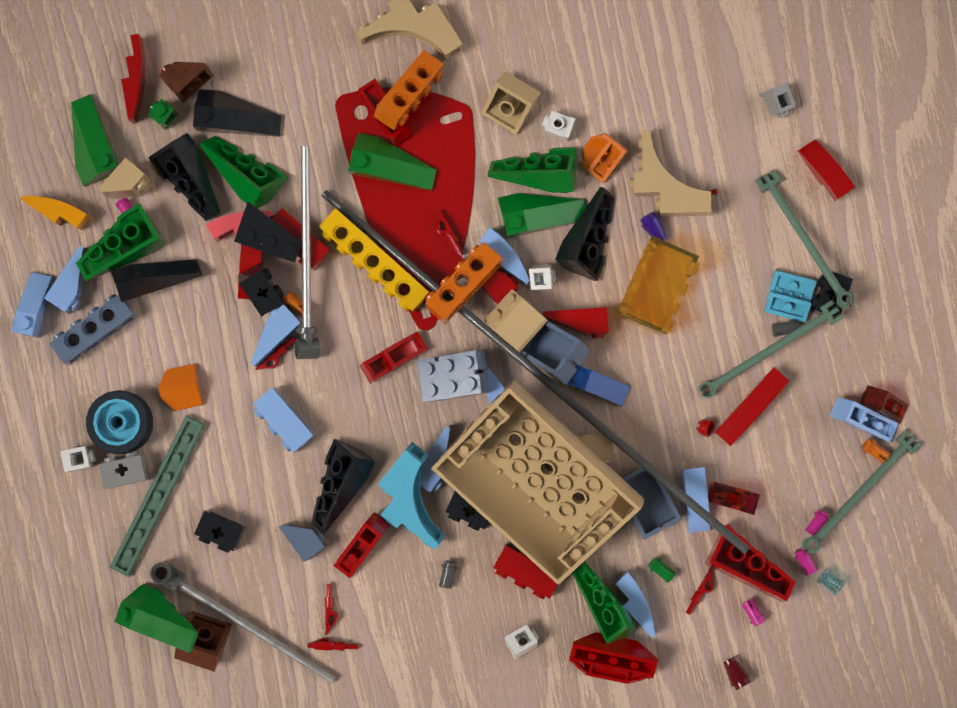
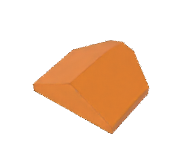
(602, 156)
(181, 388)

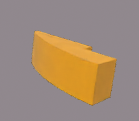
(57, 211)

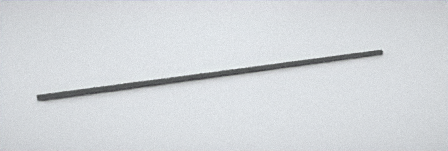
(653, 471)

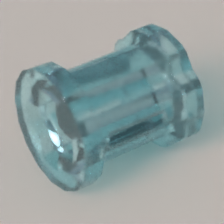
(830, 581)

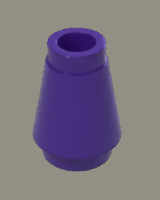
(653, 226)

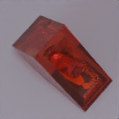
(884, 403)
(733, 497)

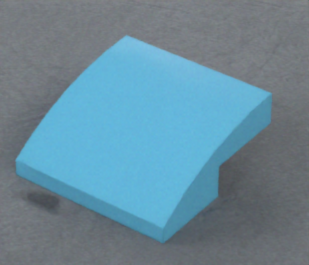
(790, 295)

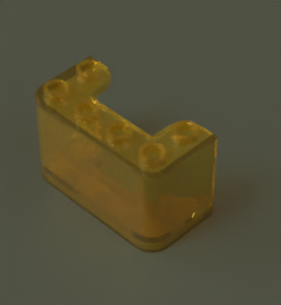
(657, 286)

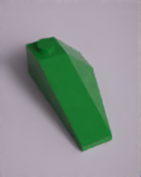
(92, 147)
(382, 161)
(546, 172)
(245, 175)
(535, 213)
(126, 241)
(605, 607)
(153, 616)

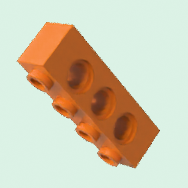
(424, 66)
(446, 310)

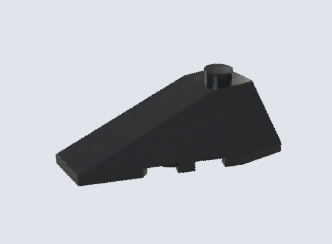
(225, 113)
(185, 169)
(584, 244)
(146, 278)
(345, 475)

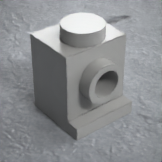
(779, 100)

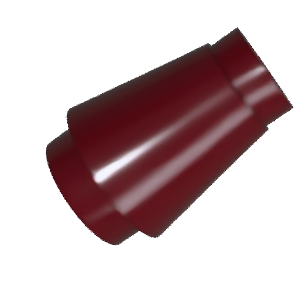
(737, 675)

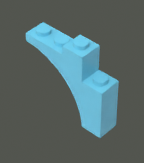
(407, 506)

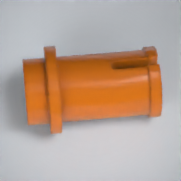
(294, 302)
(871, 447)

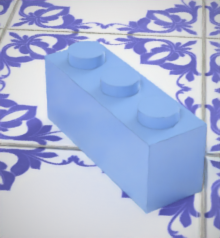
(283, 420)

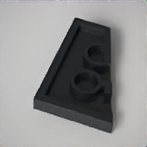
(264, 234)

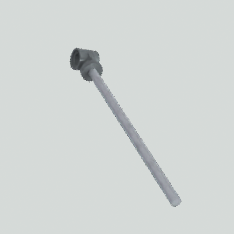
(306, 346)
(175, 580)

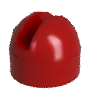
(706, 427)

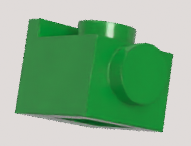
(162, 113)

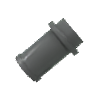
(784, 328)
(447, 574)

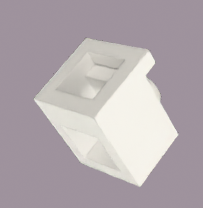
(558, 132)
(541, 276)
(70, 458)
(523, 633)

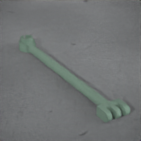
(771, 186)
(825, 316)
(864, 488)

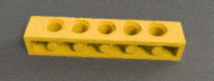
(336, 222)

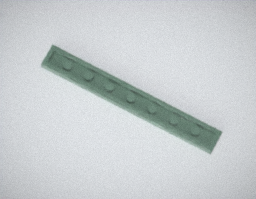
(157, 496)

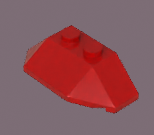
(618, 661)

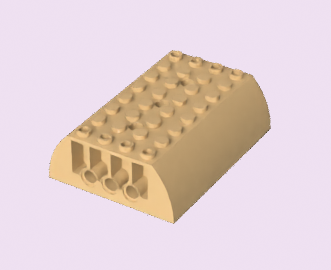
(524, 499)

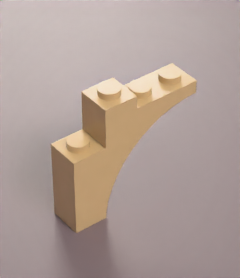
(404, 20)
(675, 197)

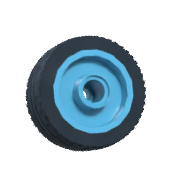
(104, 417)

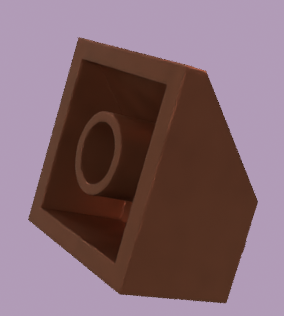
(185, 78)
(209, 642)

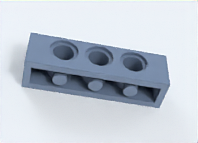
(62, 341)

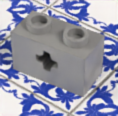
(111, 468)

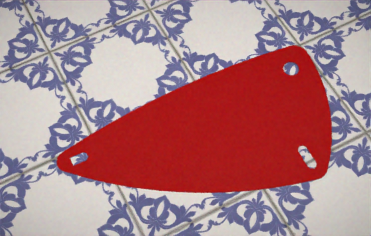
(411, 214)

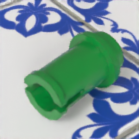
(661, 569)

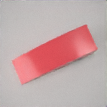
(228, 224)

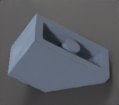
(304, 540)

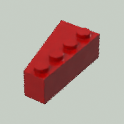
(750, 568)

